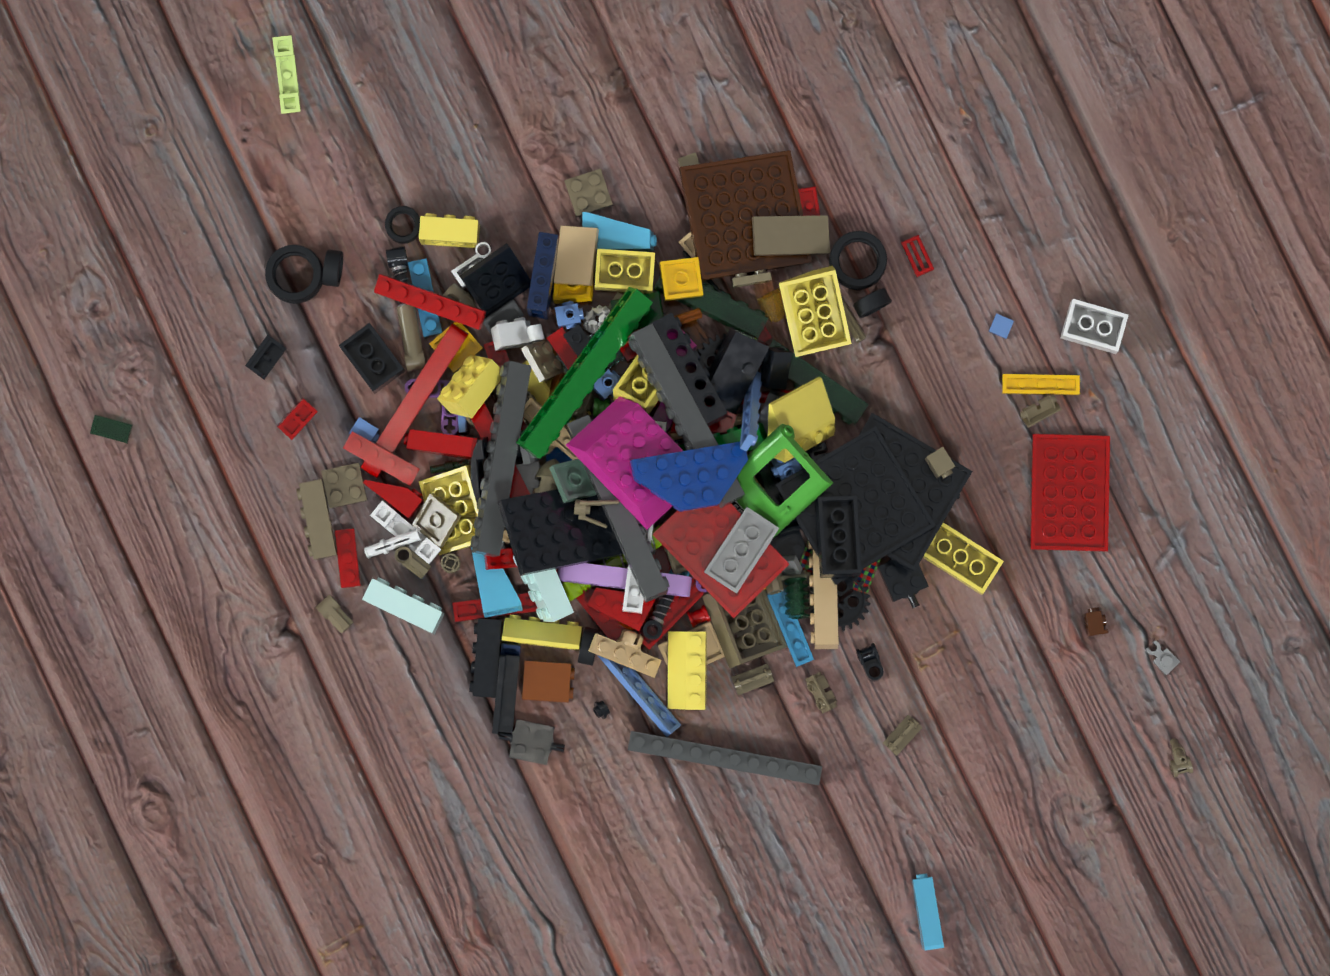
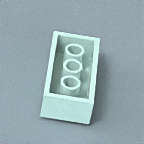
(548, 595)
(403, 606)

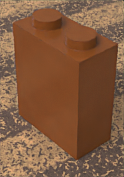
(548, 681)

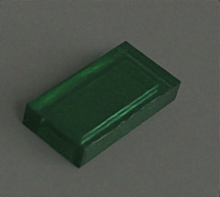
(111, 429)

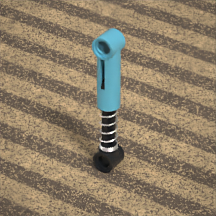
(656, 620)

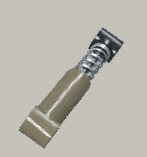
(407, 314)

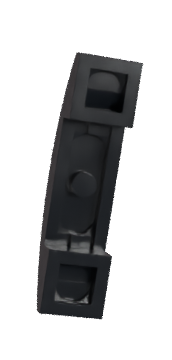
(477, 471)

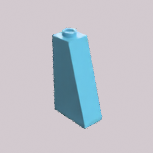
(619, 235)
(495, 589)
(927, 912)

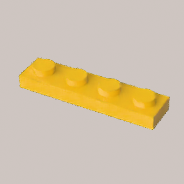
(1040, 384)

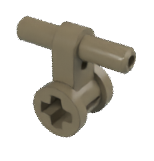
(1180, 762)

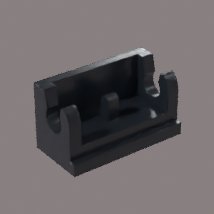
(265, 357)
(776, 368)

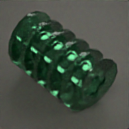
(796, 598)

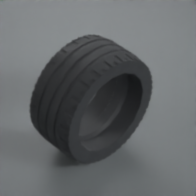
(874, 243)
(281, 254)

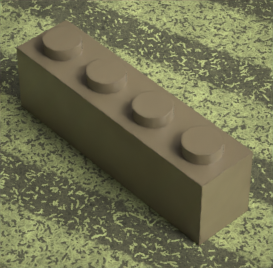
(318, 519)

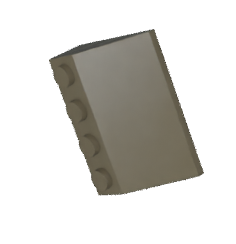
(750, 633)

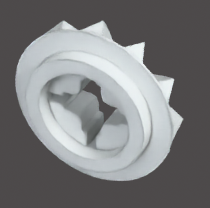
(589, 321)

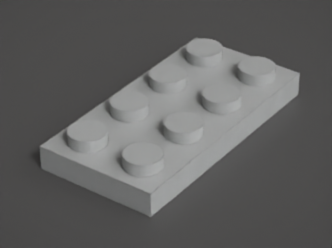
(741, 550)

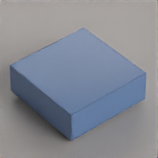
(1001, 326)
(462, 424)

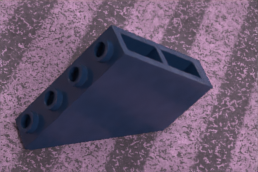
(543, 276)

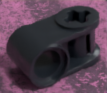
(870, 661)

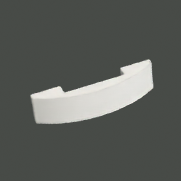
(398, 525)

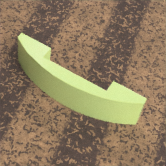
(286, 74)

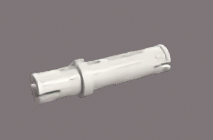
(373, 550)

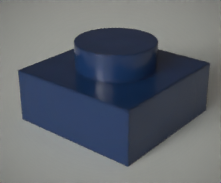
(510, 648)

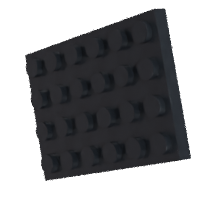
(551, 536)

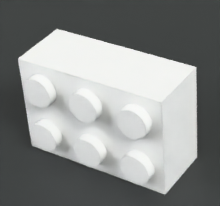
(1094, 326)

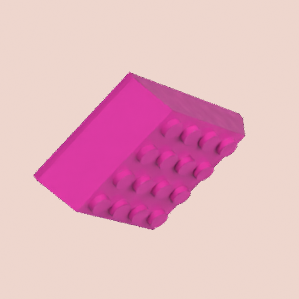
(611, 442)

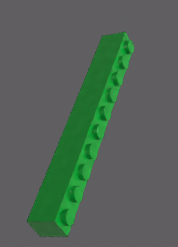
(585, 372)

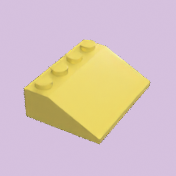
(815, 311)
(808, 414)
(457, 491)

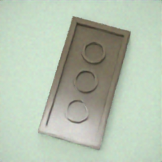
(790, 235)

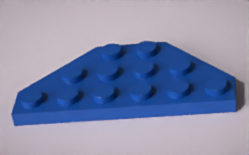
(691, 477)

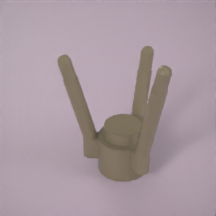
(583, 507)

